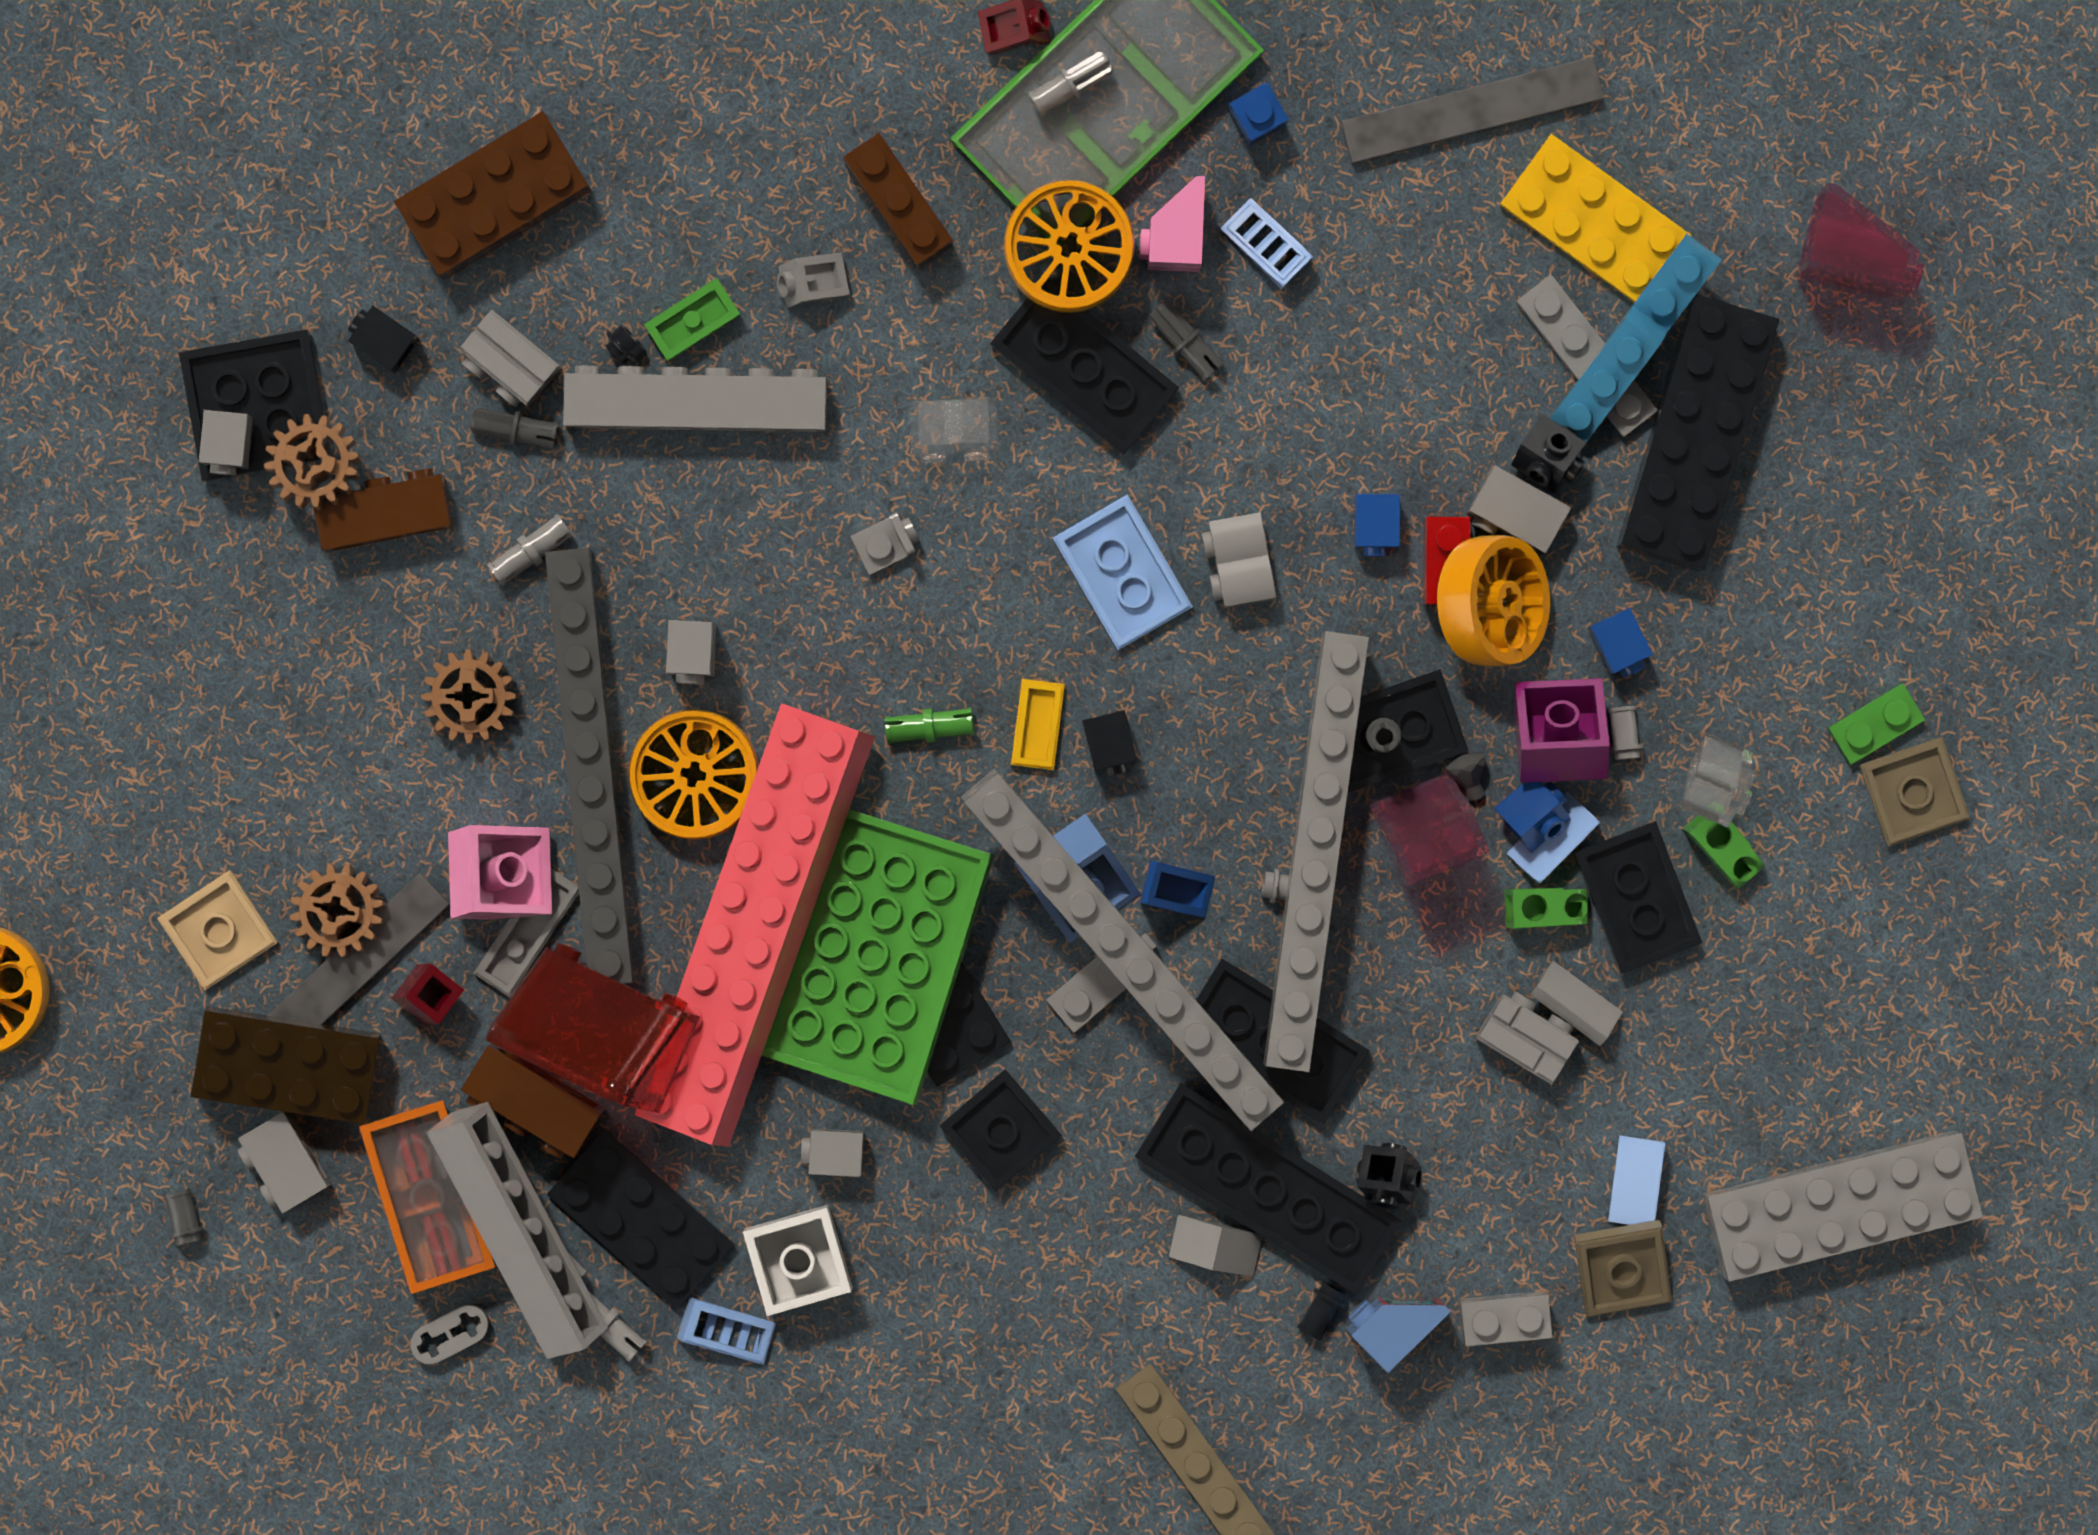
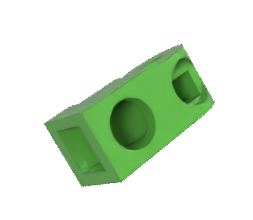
(1726, 849)
(1545, 907)

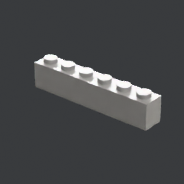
(695, 401)
(517, 1230)

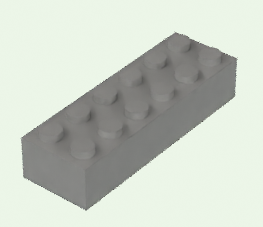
(1842, 1205)

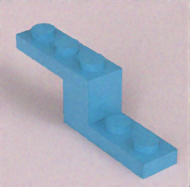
(1636, 338)

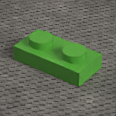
(692, 319)
(1876, 724)

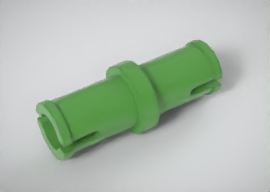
(929, 725)

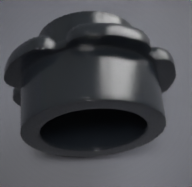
(623, 346)

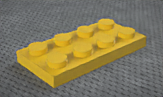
(1593, 218)

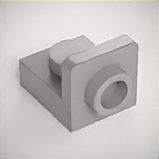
(812, 279)
(885, 543)

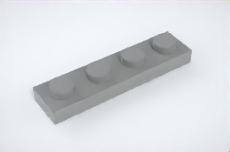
(1578, 345)

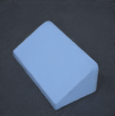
(1553, 852)
(1636, 1180)

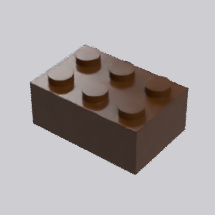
(533, 1101)

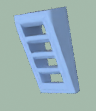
(1280, 278)
(691, 1318)

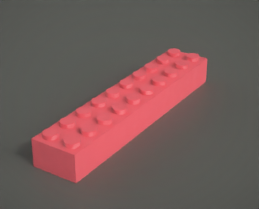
(760, 916)

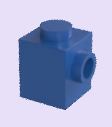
(1534, 813)

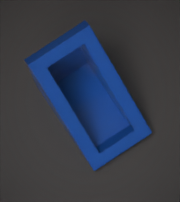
(1177, 889)

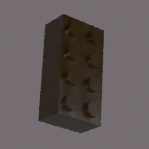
(285, 1065)

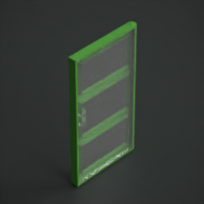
(1166, 71)

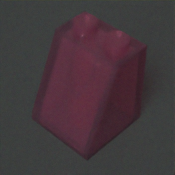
(1857, 249)
(1428, 829)

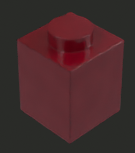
(427, 994)

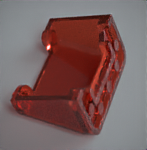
(595, 1030)

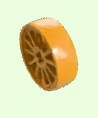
(1082, 194)
(1493, 600)
(695, 720)
(35, 980)

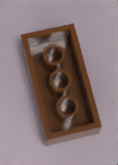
(492, 196)

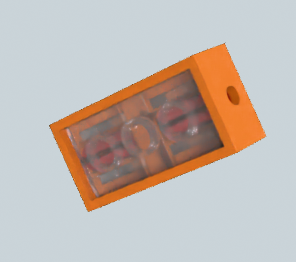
(421, 1204)

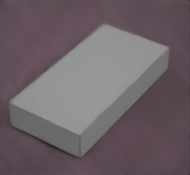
(1576, 1003)

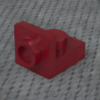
(1014, 25)

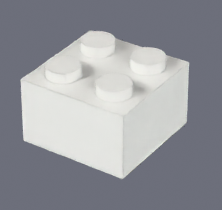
(797, 1260)

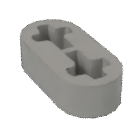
(454, 1343)

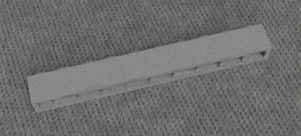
(1315, 851)
(1122, 949)

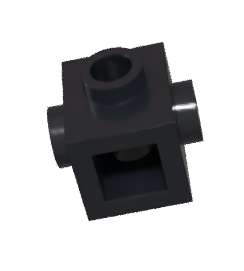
(1550, 454)
(1379, 1165)

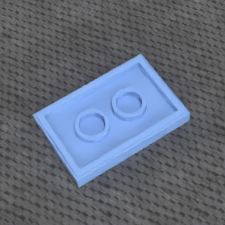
(1122, 572)

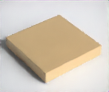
(217, 930)

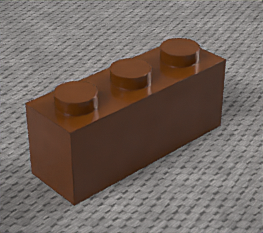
(898, 201)
(385, 511)

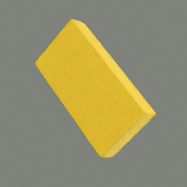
(1037, 724)

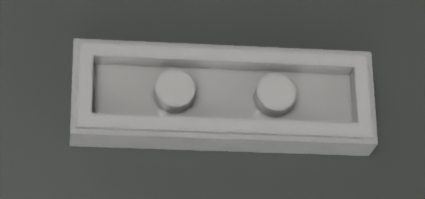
(524, 939)

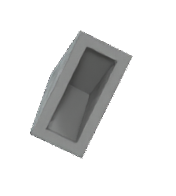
(1215, 1246)

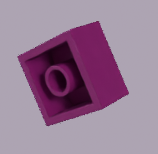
(1561, 730)

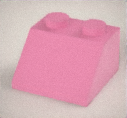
(1176, 232)
(499, 872)

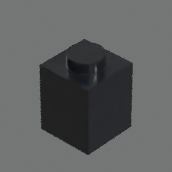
(381, 338)
(1110, 743)

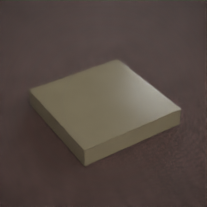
(1914, 791)
(1623, 1268)

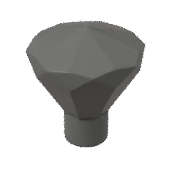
(1468, 772)

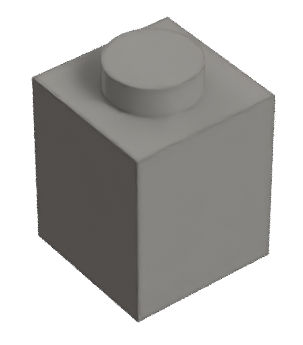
(225, 441)
(833, 1152)

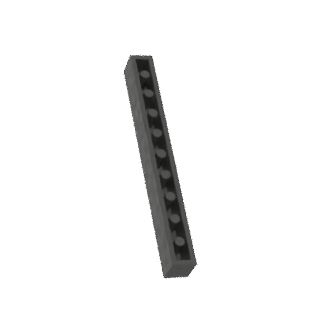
(590, 763)

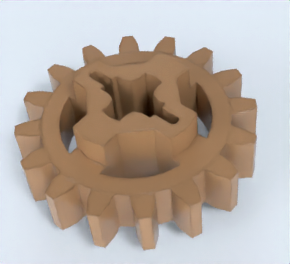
(318, 444)
(469, 675)
(334, 929)

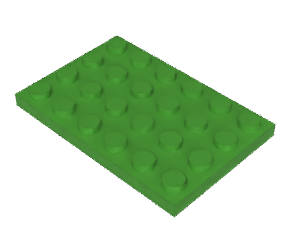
(880, 957)

